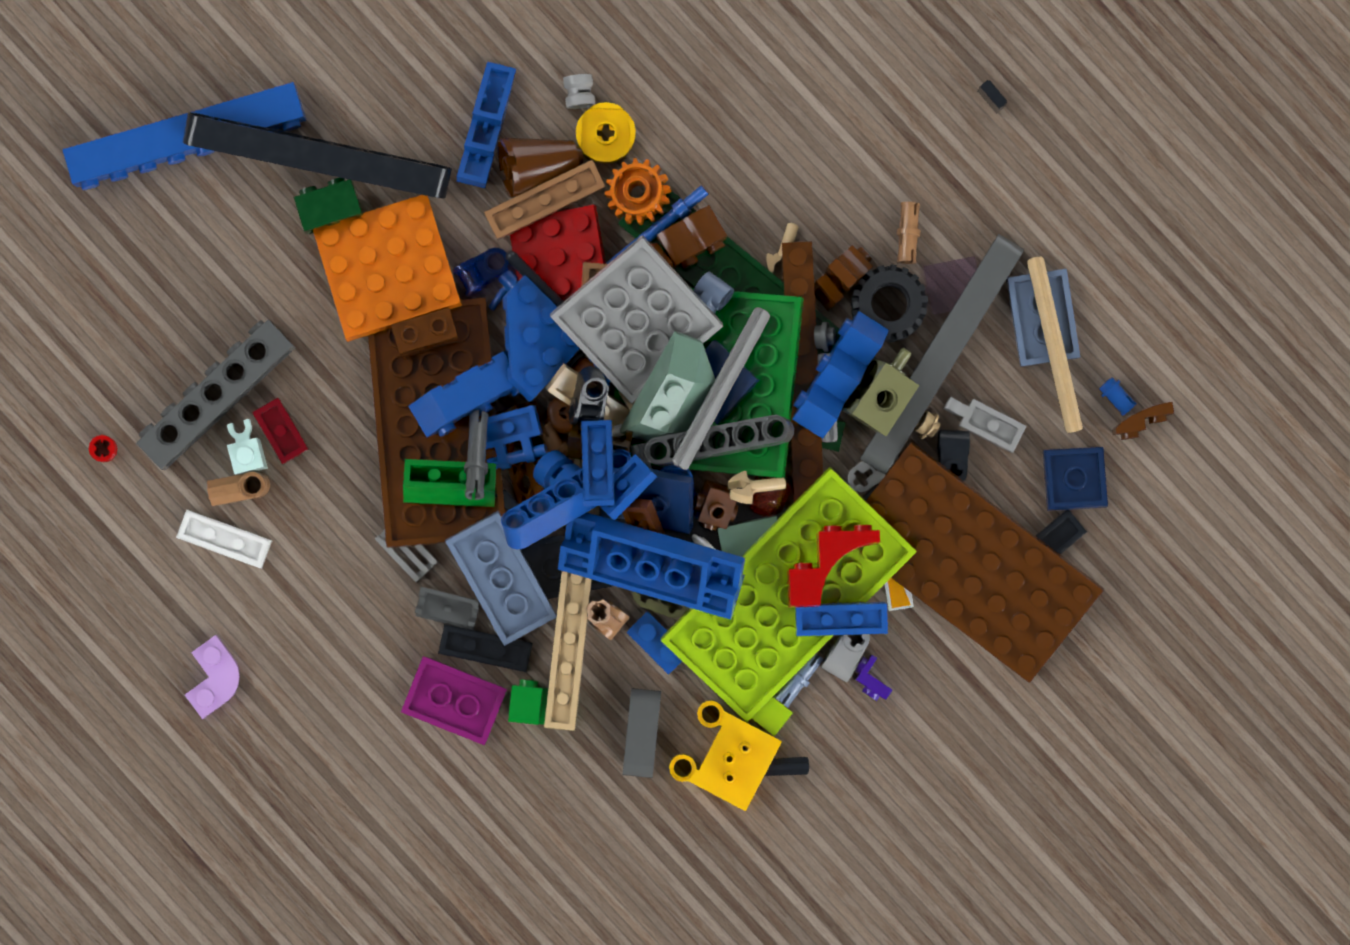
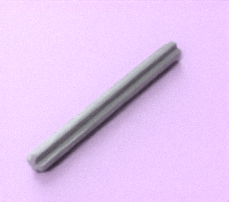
(721, 388)

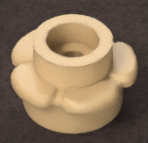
(927, 425)

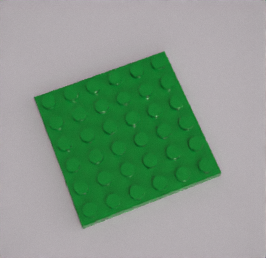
(775, 366)

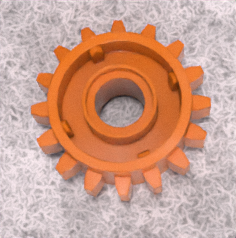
(638, 175)

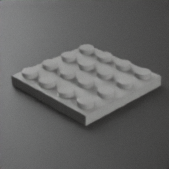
(631, 313)

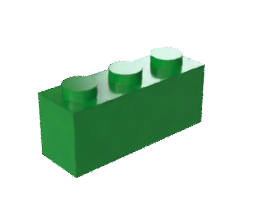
(443, 483)

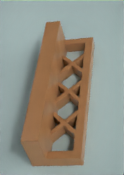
(544, 200)

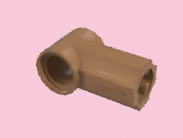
(235, 488)
(606, 617)

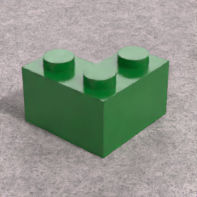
(528, 702)

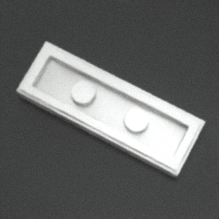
(224, 539)

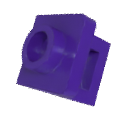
(873, 687)

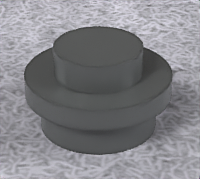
(824, 336)

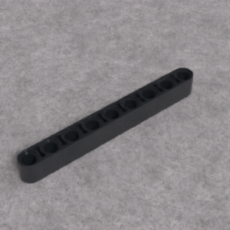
(316, 155)

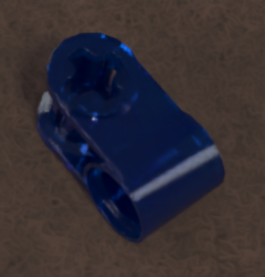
(480, 271)

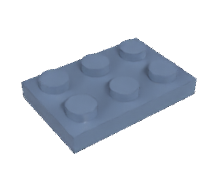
(1027, 322)

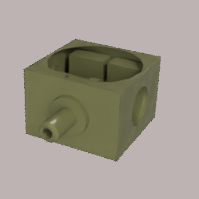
(893, 393)

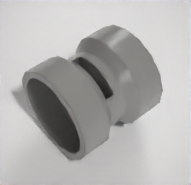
(579, 91)

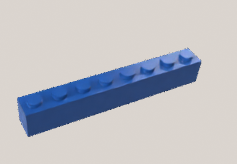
(162, 141)

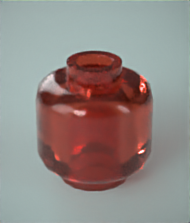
(769, 502)

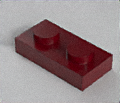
(280, 431)

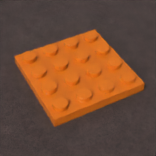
(386, 267)

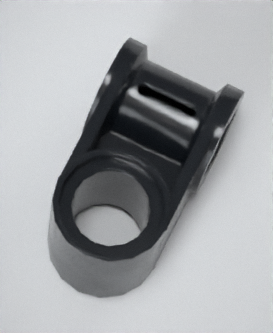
(588, 403)
(954, 450)

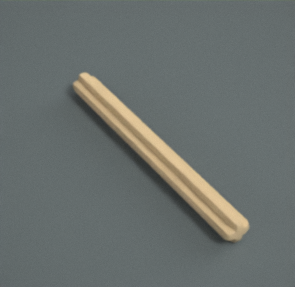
(1054, 344)

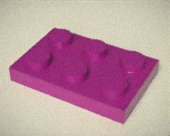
(453, 700)

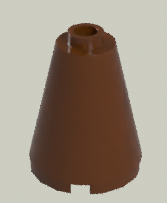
(535, 161)

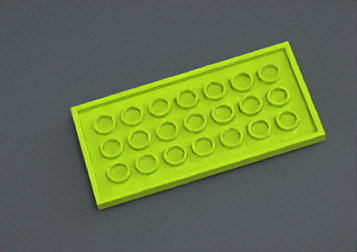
(758, 648)

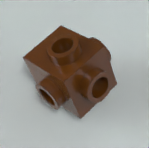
(713, 506)

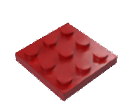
(560, 246)

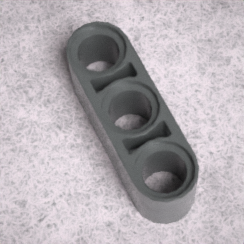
(641, 733)

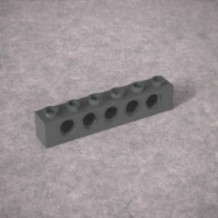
(152, 438)

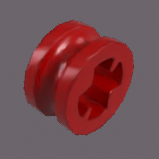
(112, 448)

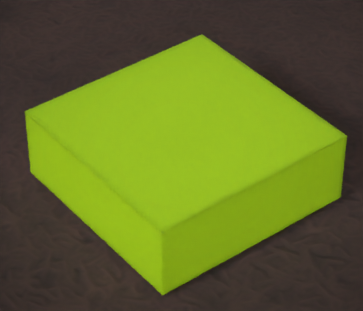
(772, 716)

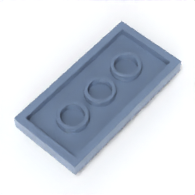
(500, 579)

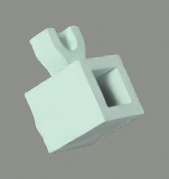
(246, 453)

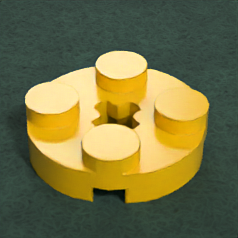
(593, 121)

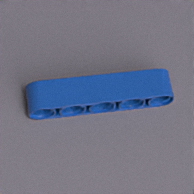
(551, 508)

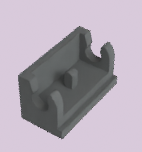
(447, 608)

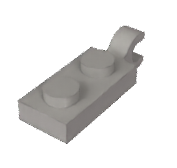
(987, 423)

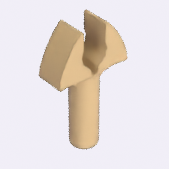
(789, 236)
(751, 487)

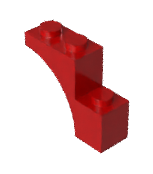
(805, 582)

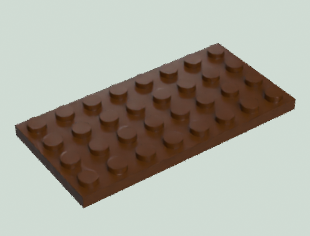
(400, 437)
(981, 564)

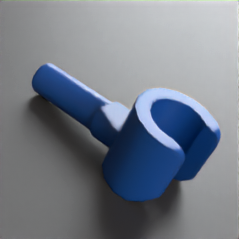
(508, 280)

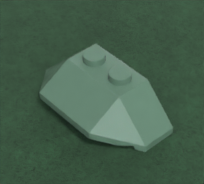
(672, 390)

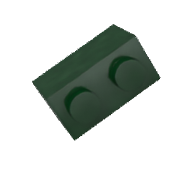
(327, 204)

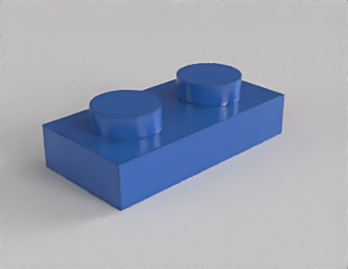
(629, 484)
(647, 635)

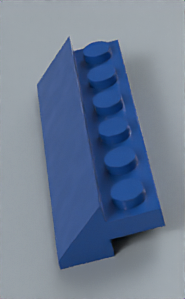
(652, 564)

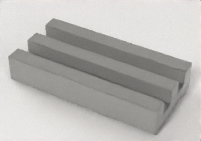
(423, 568)

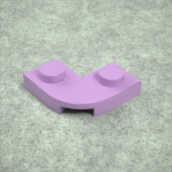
(222, 678)

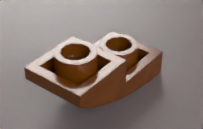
(1136, 423)

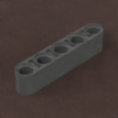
(733, 439)

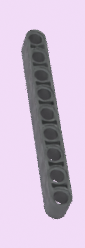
(946, 349)

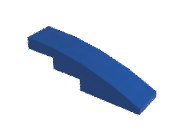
(486, 124)

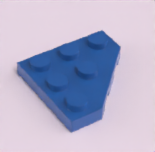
(533, 339)

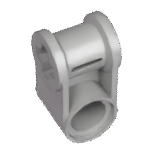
(844, 657)

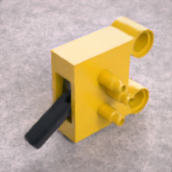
(737, 760)

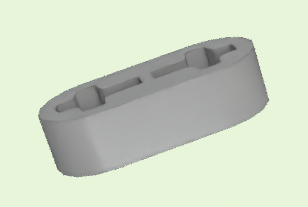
(871, 481)

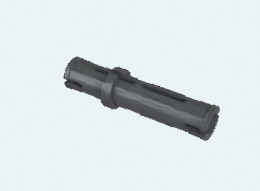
(476, 467)

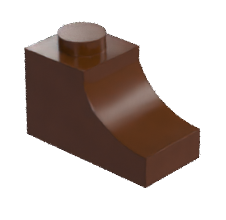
(849, 268)

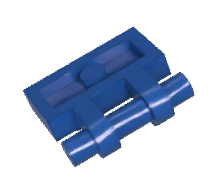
(514, 427)

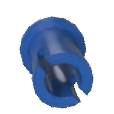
(1117, 396)

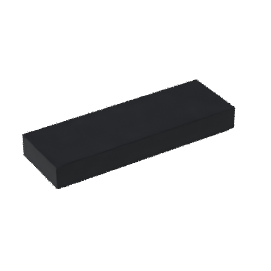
(484, 648)

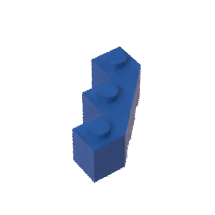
(839, 374)
(469, 392)

